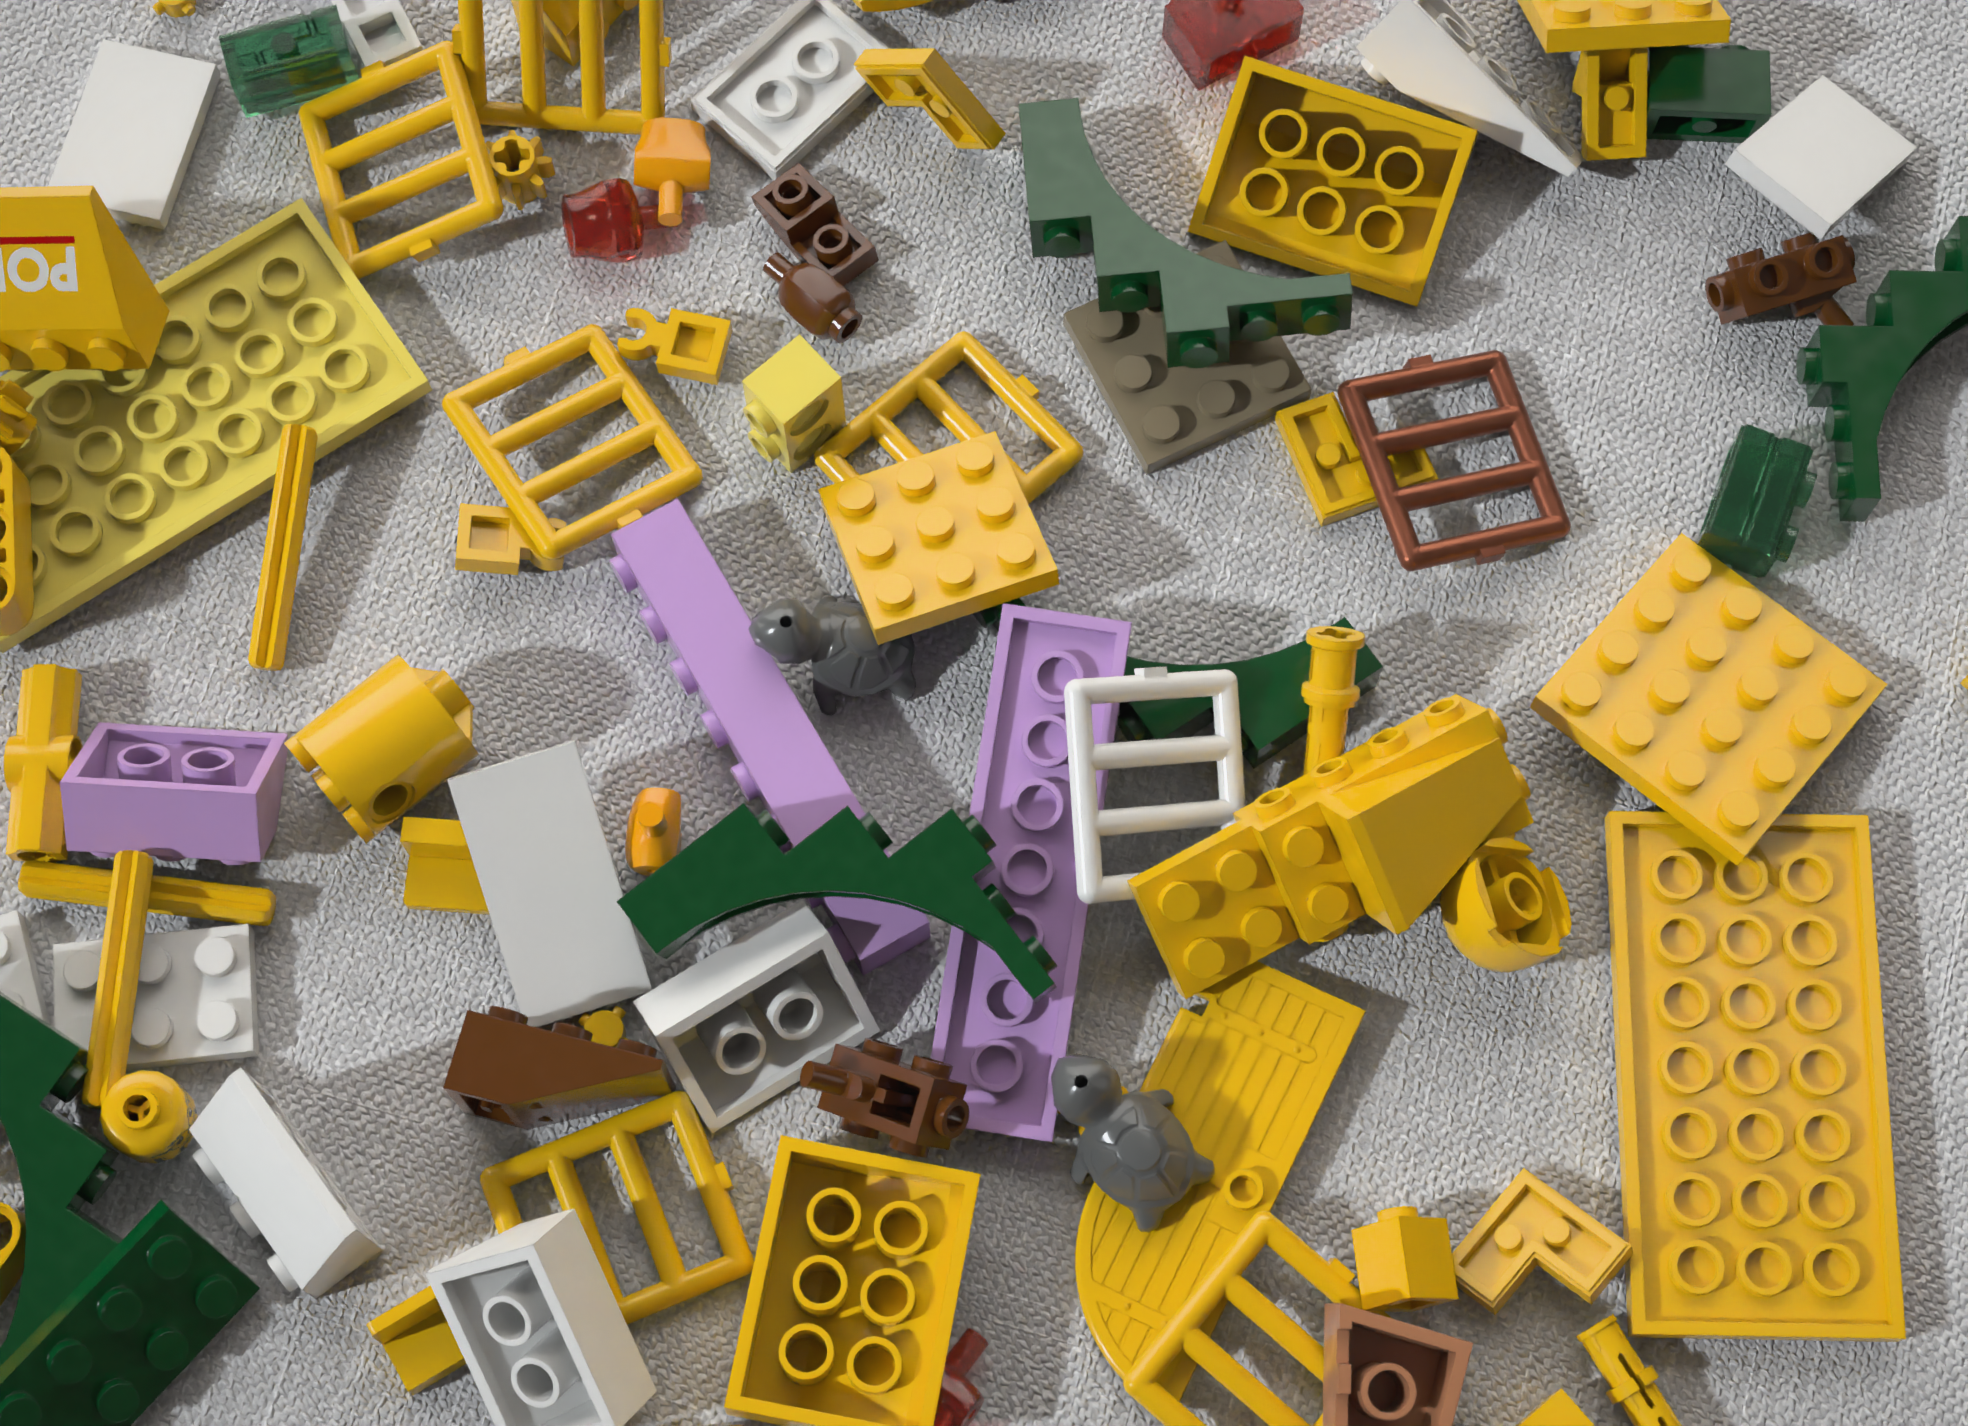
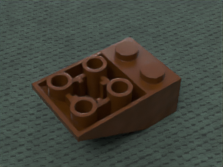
(547, 1076)

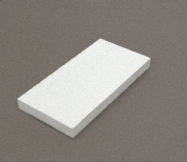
(550, 884)

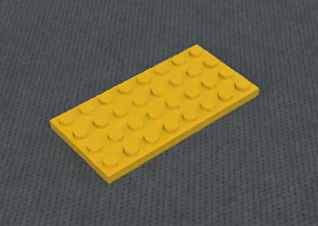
(1752, 1084)

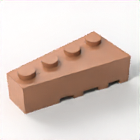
(1389, 1371)

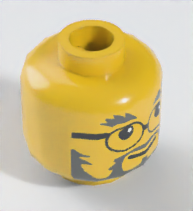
(151, 1136)

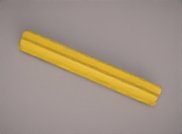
(282, 547)
(166, 896)
(118, 975)

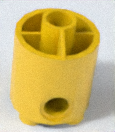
(388, 744)

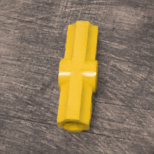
(39, 759)

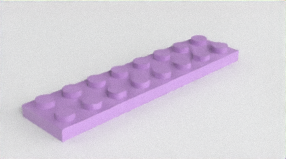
(1022, 798)

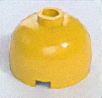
(1504, 908)

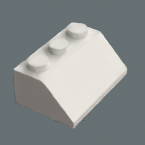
(756, 1015)
(280, 1187)
(542, 1328)

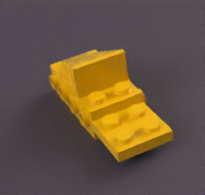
(1339, 843)

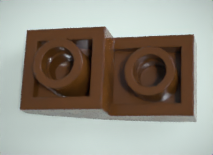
(812, 226)

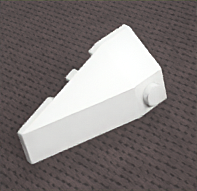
(1432, 57)

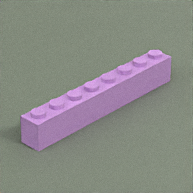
(751, 712)

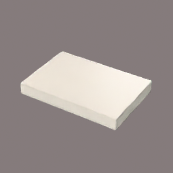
(789, 85)
(137, 130)
(1820, 156)

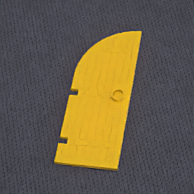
(1247, 1096)

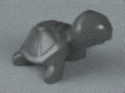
(839, 647)
(1129, 1140)

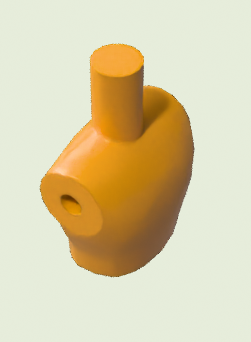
(674, 161)
(653, 830)

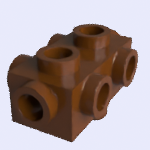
(1801, 277)
(883, 1094)

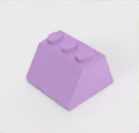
(175, 792)

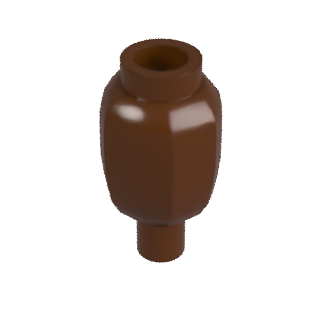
(814, 299)

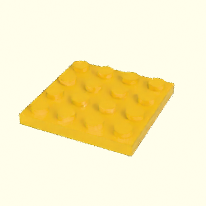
(1708, 697)

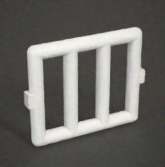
(1087, 757)

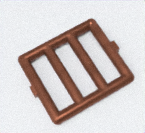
(1396, 502)

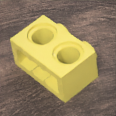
(793, 404)

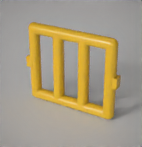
(534, 111)
(472, 159)
(922, 384)
(524, 497)
(619, 1133)
(1226, 1281)

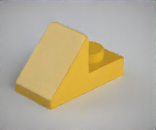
(1613, 103)

